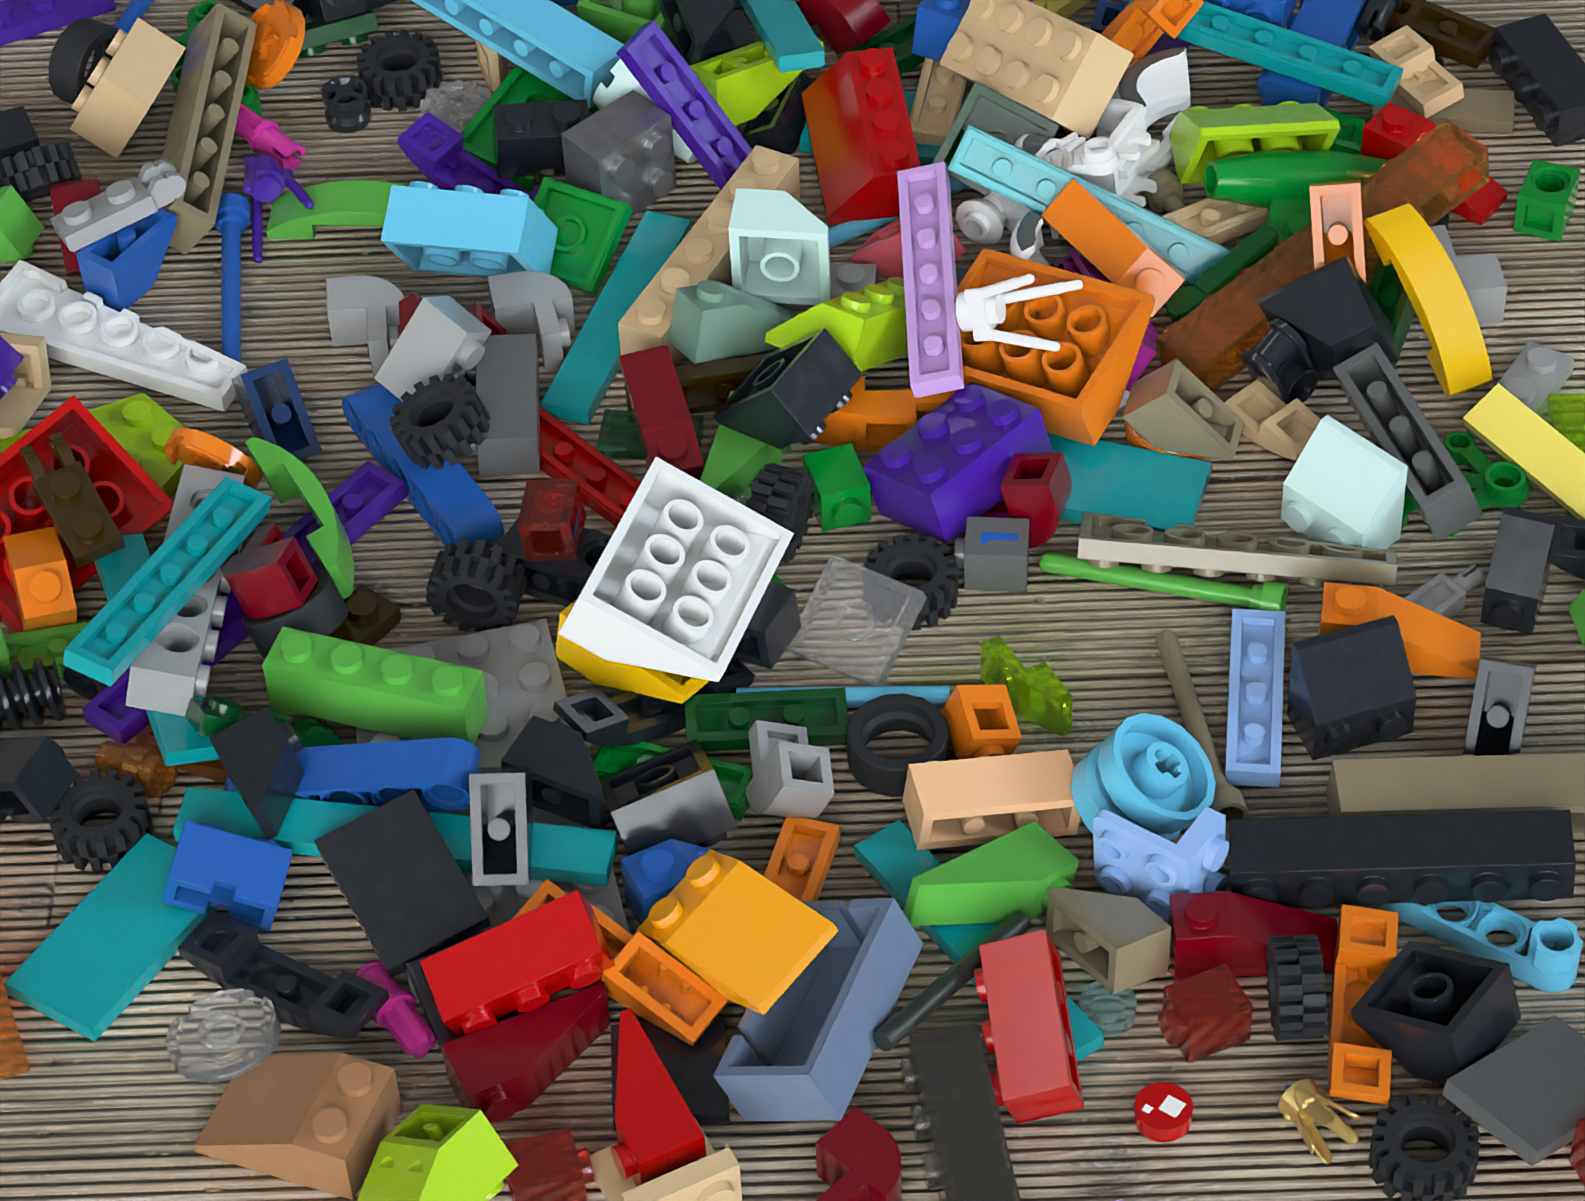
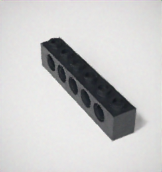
(561, 582)

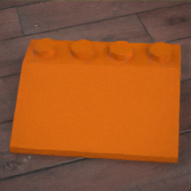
(1097, 337)

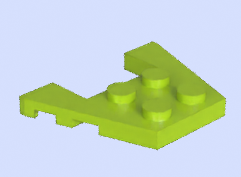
(142, 431)

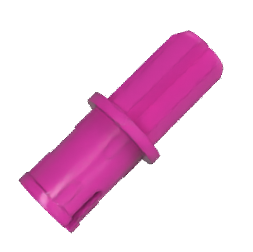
(266, 138)
(399, 1013)

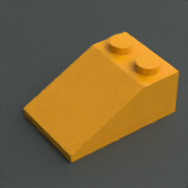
(737, 930)

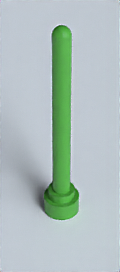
(1266, 596)

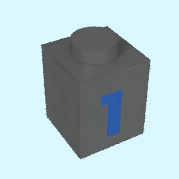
(994, 554)

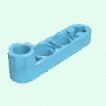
(1552, 944)

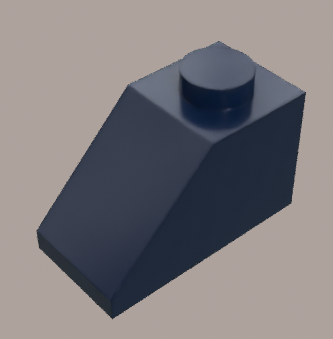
(277, 409)

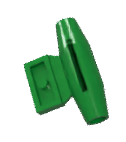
(1282, 181)

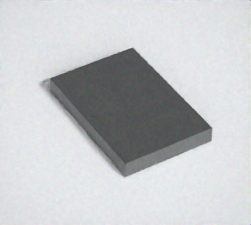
(1527, 1090)

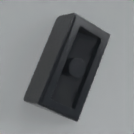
(781, 121)

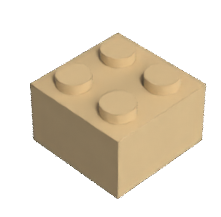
(124, 86)

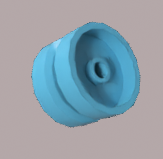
(1146, 774)

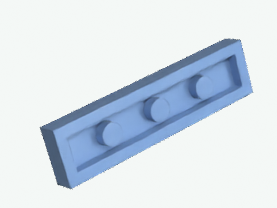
(1255, 698)

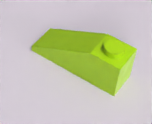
(743, 81)

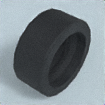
(72, 54)
(319, 614)
(888, 714)

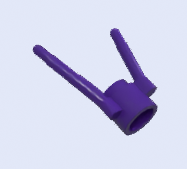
(265, 183)

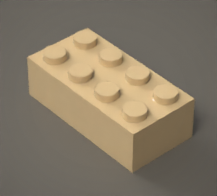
(1038, 61)

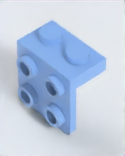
(1151, 868)

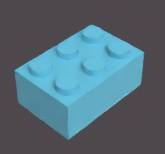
(467, 231)

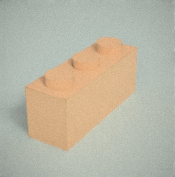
(989, 797)

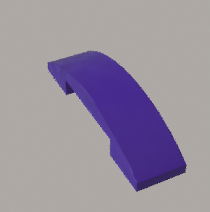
(440, 156)

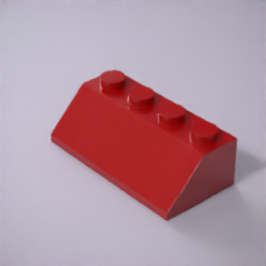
(860, 135)

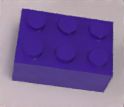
(954, 461)

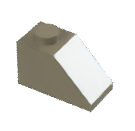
(1182, 414)
(1109, 936)

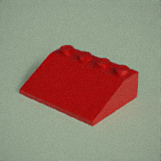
(122, 484)

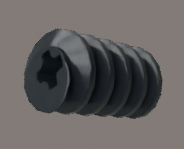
(31, 694)

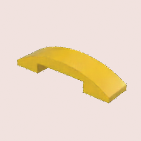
(1437, 297)

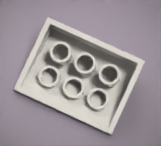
(677, 578)

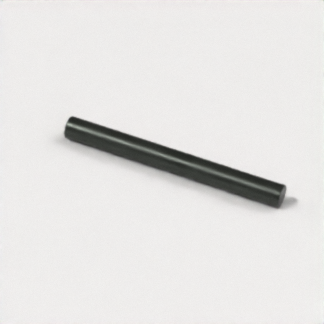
(945, 985)

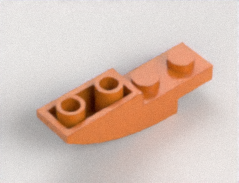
(877, 417)

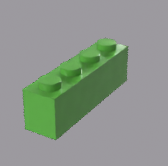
(374, 687)

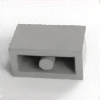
(435, 342)

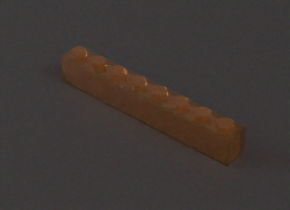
(1430, 175)

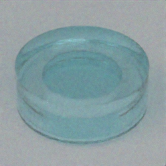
(1109, 1012)

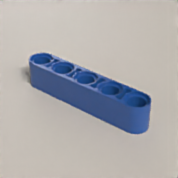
(443, 497)
(385, 770)

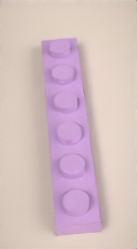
(930, 280)

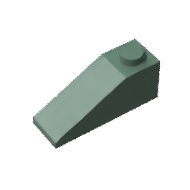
(722, 321)

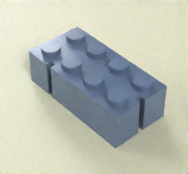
(825, 1021)

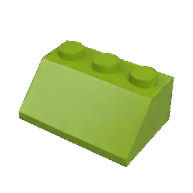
(1219, 133)
(863, 323)

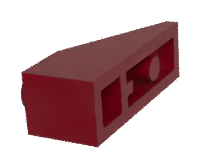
(661, 410)
(1235, 931)
(520, 1057)

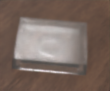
(856, 621)

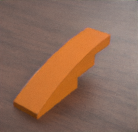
(648, 977)

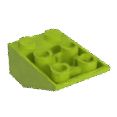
(439, 1157)

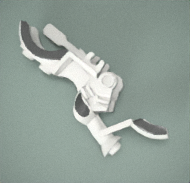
(1114, 160)

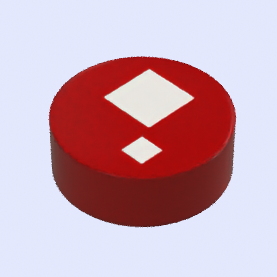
(1163, 1112)

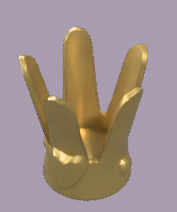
(1304, 1105)

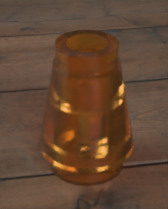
(140, 762)

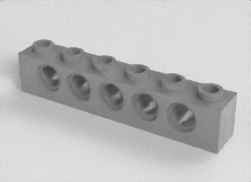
(172, 664)

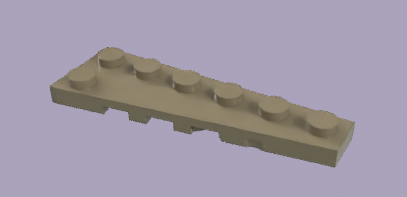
(1115, 539)

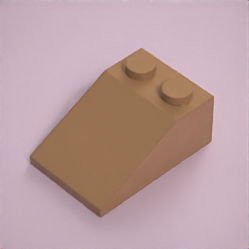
(305, 1119)

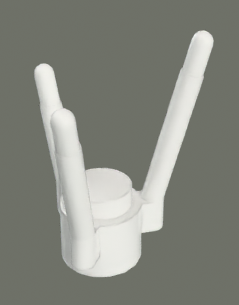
(985, 307)

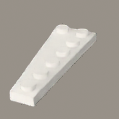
(113, 342)

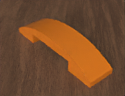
(1144, 23)
(1363, 950)

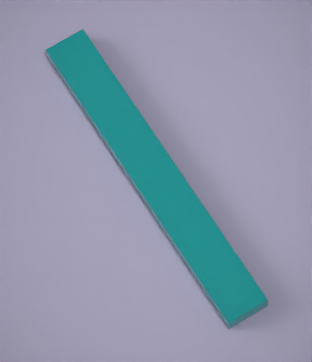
(557, 850)

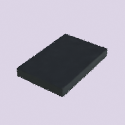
(402, 882)

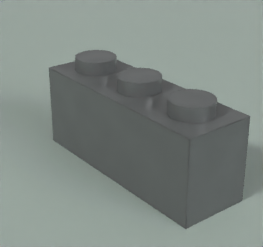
(509, 390)

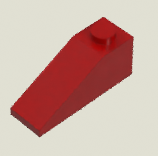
(1397, 129)
(651, 1116)

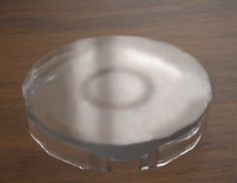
(223, 1036)

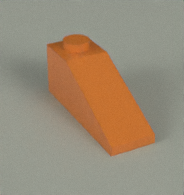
(1112, 244)
(1430, 640)

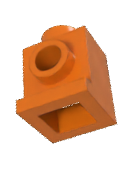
(981, 721)

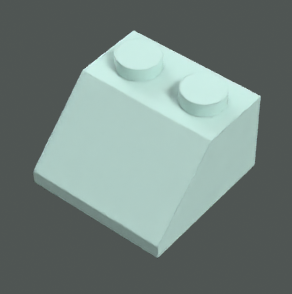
(778, 248)
(1345, 490)

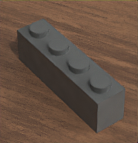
(1405, 433)

